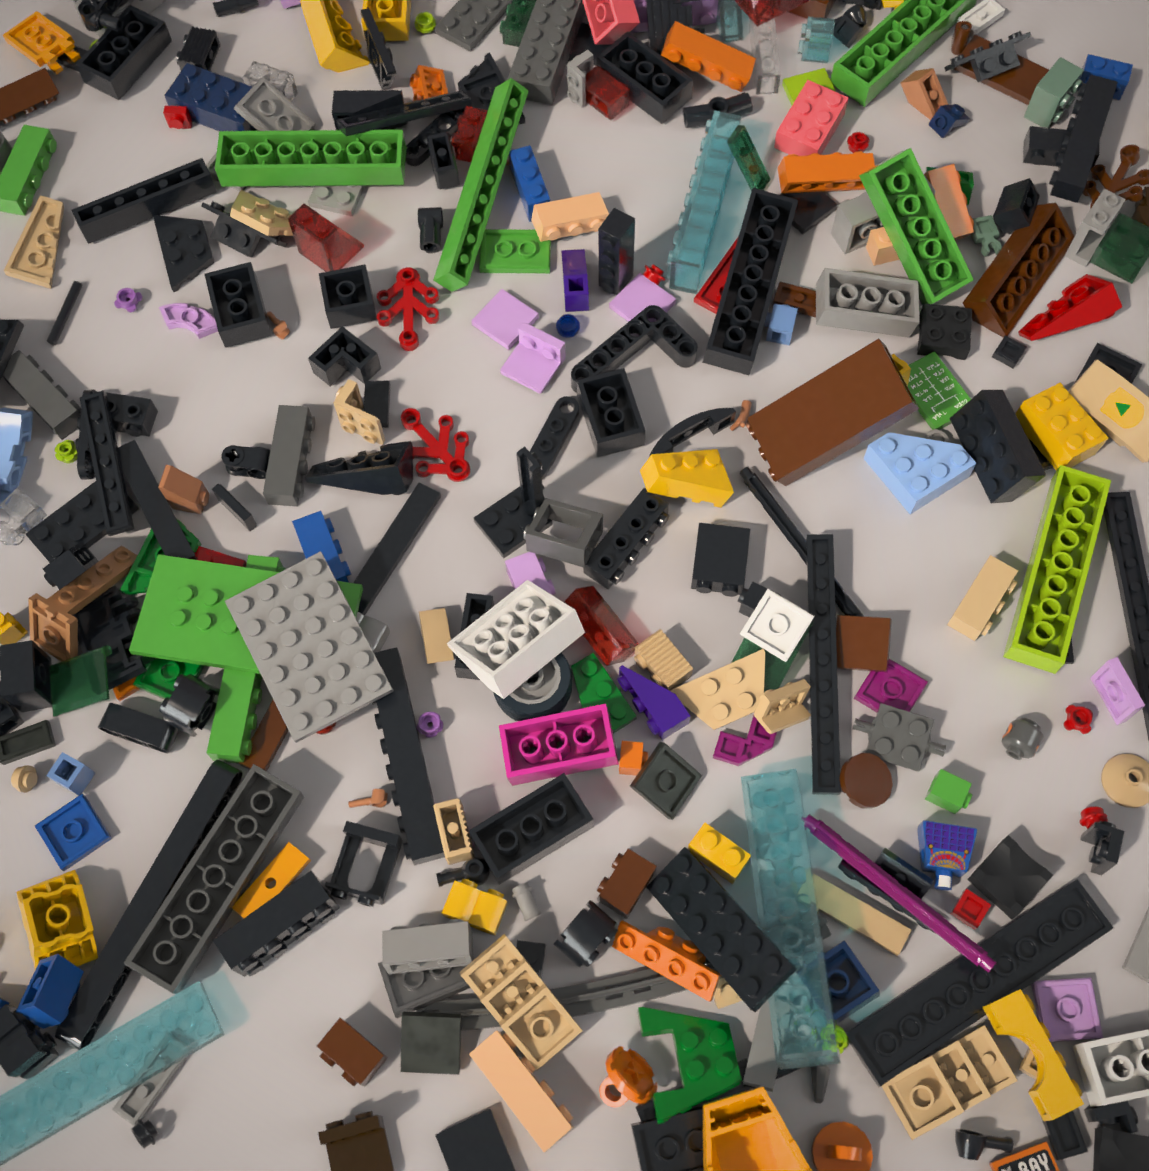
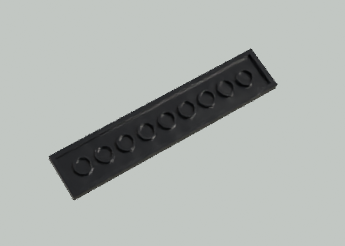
(955, 995)

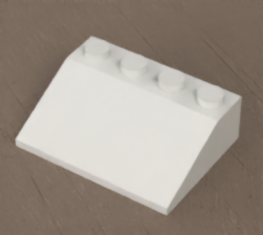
(517, 638)

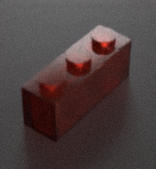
(602, 626)

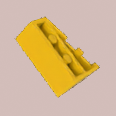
(689, 475)

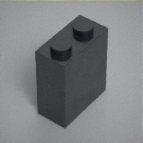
(720, 559)

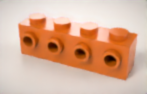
(708, 56)
(823, 172)

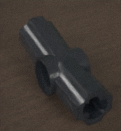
(699, 114)

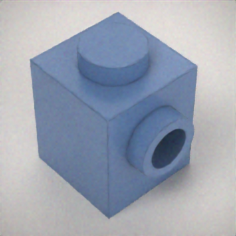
(780, 324)
(71, 774)

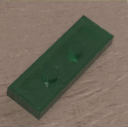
(748, 158)

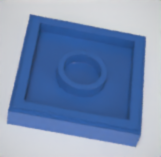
(73, 832)

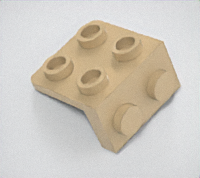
(352, 418)

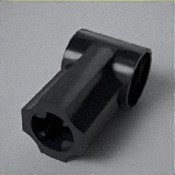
(430, 224)

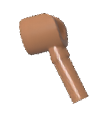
(280, 328)
(378, 799)

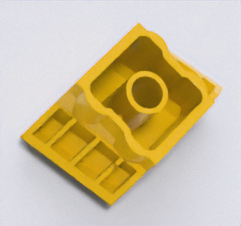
(58, 920)

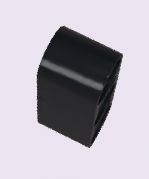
(138, 728)

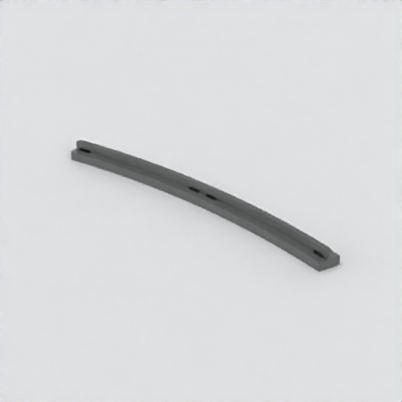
(584, 997)

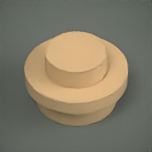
(24, 778)

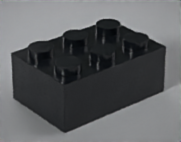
(237, 304)
(611, 412)

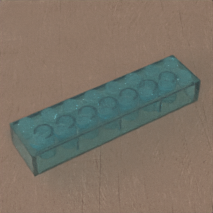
(702, 204)

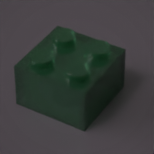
(1123, 248)

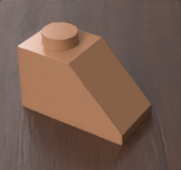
(924, 92)
(183, 490)

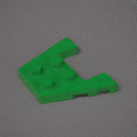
(703, 1056)

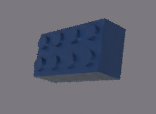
(209, 98)

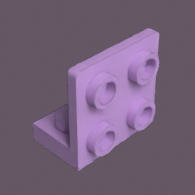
(534, 358)

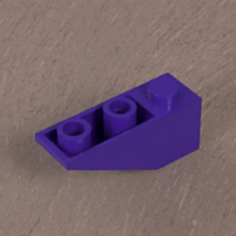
(575, 280)
(658, 704)

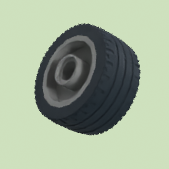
(544, 697)

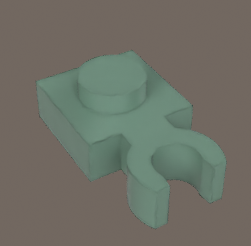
(987, 234)

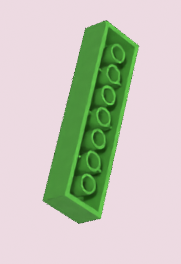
(894, 46)
(310, 158)

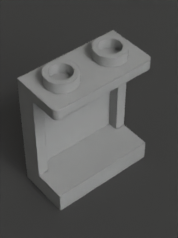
(1094, 227)

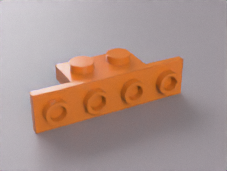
(668, 956)

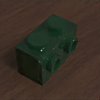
(516, 21)

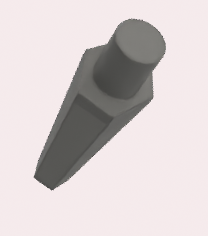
(820, 1078)

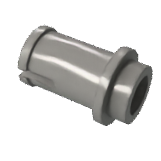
(526, 901)

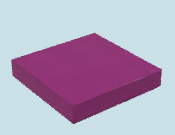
(893, 688)

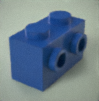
(1108, 69)
(50, 991)

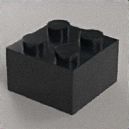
(347, 296)
(25, 676)

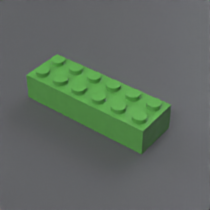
(916, 226)

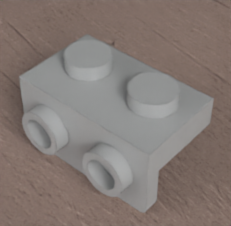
(576, 77)

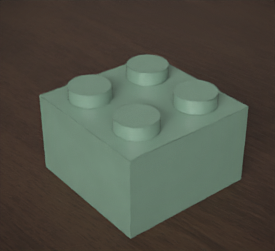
(1054, 93)

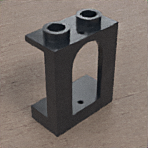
(354, 834)

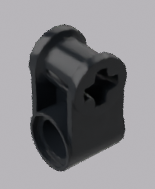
(247, 462)

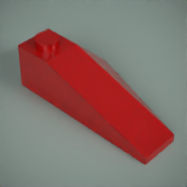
(1082, 304)

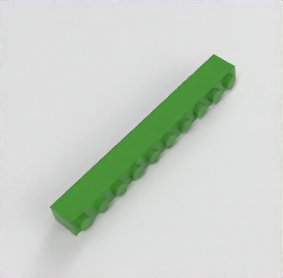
(481, 186)

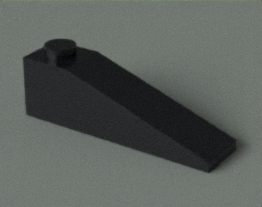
(377, 473)

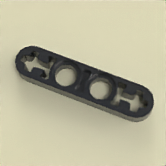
(433, 128)

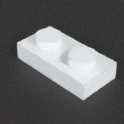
(982, 15)

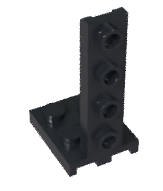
(507, 518)

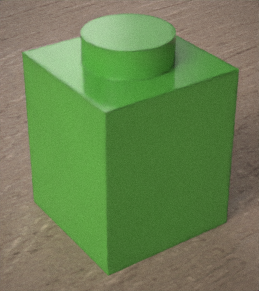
(949, 792)

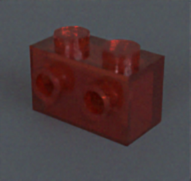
(605, 93)
(468, 133)

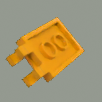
(42, 41)

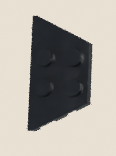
(378, 54)
(481, 84)
(183, 248)

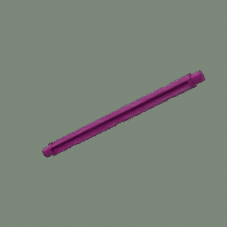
(900, 894)

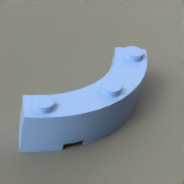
(14, 433)

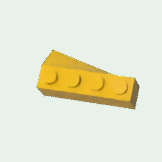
(332, 36)

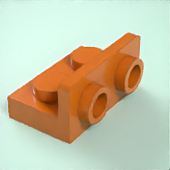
(428, 83)

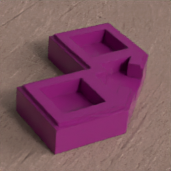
(740, 750)

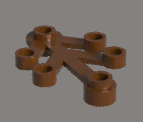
(1129, 157)

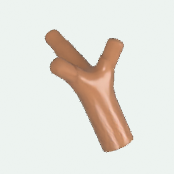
(744, 414)

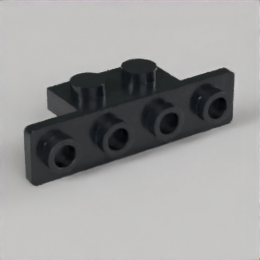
(994, 60)
(237, 234)
(900, 870)

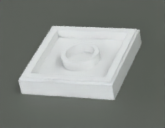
(777, 625)

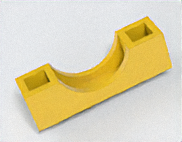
(1053, 1089)

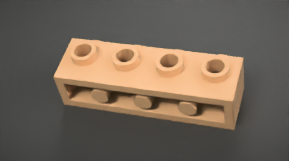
(522, 1091)

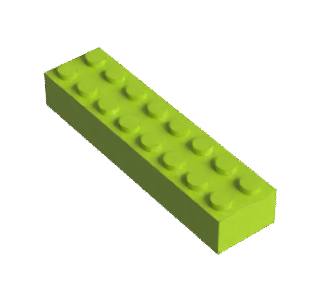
(1057, 570)

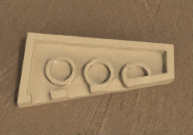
(37, 247)

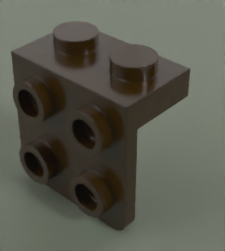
(358, 1144)

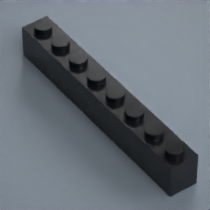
(407, 764)

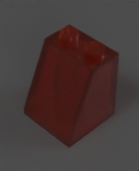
(322, 239)

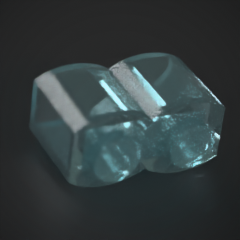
(817, 39)

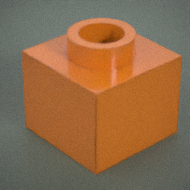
(632, 758)

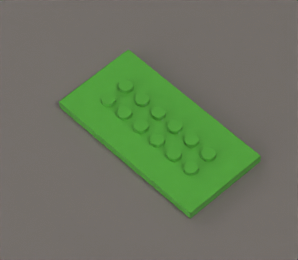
(188, 615)

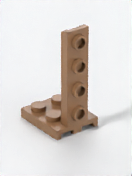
(52, 618)

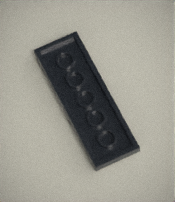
(721, 929)

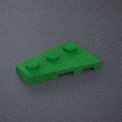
(598, 688)

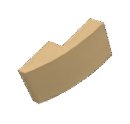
(435, 635)

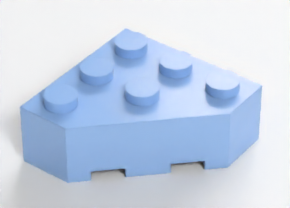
(918, 467)

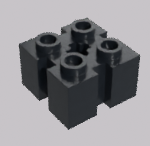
(22, 1045)

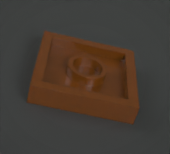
(863, 643)

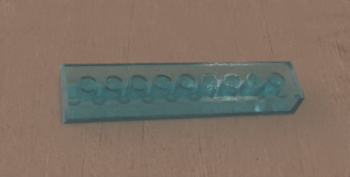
(790, 917)

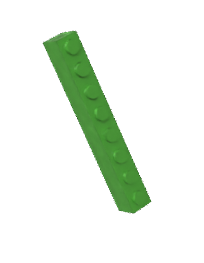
(238, 698)

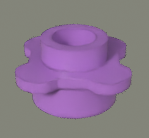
(127, 294)

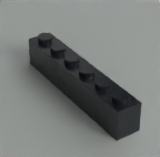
(1083, 138)
(144, 200)

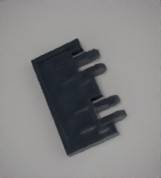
(661, 17)
(109, 623)

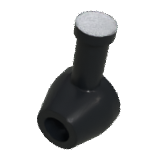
(856, 13)
(464, 873)
(971, 1143)

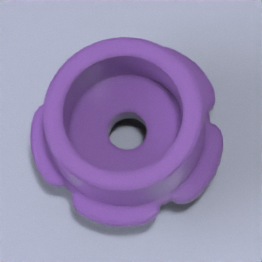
(430, 717)

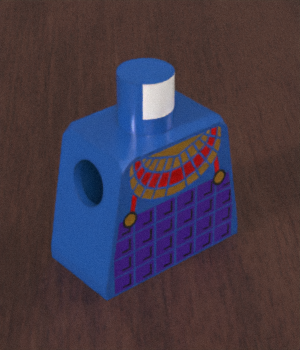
(945, 851)

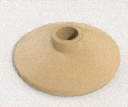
(1119, 786)

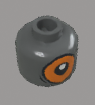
(1022, 738)

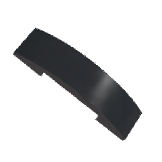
(713, 419)

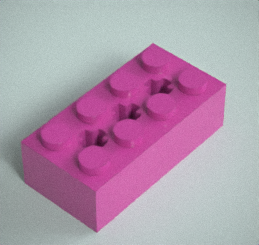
(545, 732)

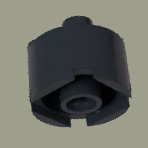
(189, 704)
(586, 934)

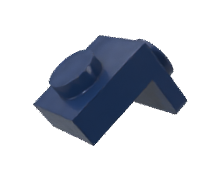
(947, 118)

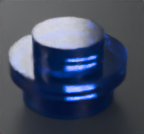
(567, 326)

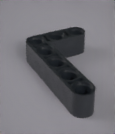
(630, 345)

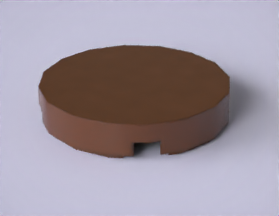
(866, 780)

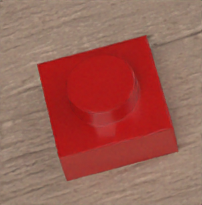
(177, 117)
(970, 909)

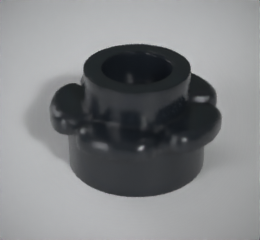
(144, 1133)

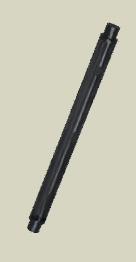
(792, 534)

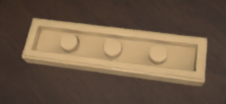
(860, 917)

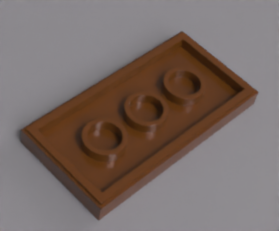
(1016, 82)

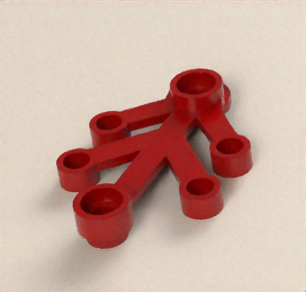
(407, 304)
(439, 448)

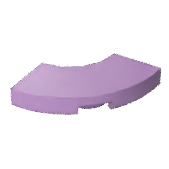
(189, 317)

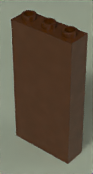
(831, 413)

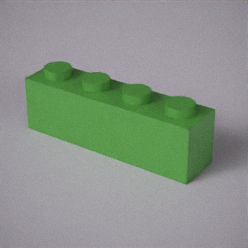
(25, 169)

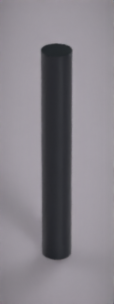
(64, 313)

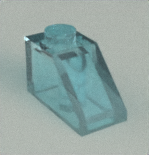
(729, 21)

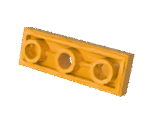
(282, 869)

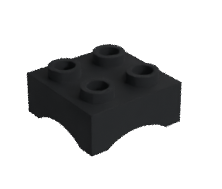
(945, 331)
(1010, 877)
(1120, 1151)

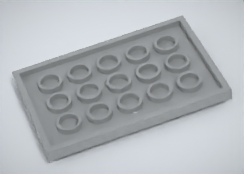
(308, 647)

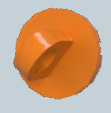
(630, 1076)
(841, 1148)

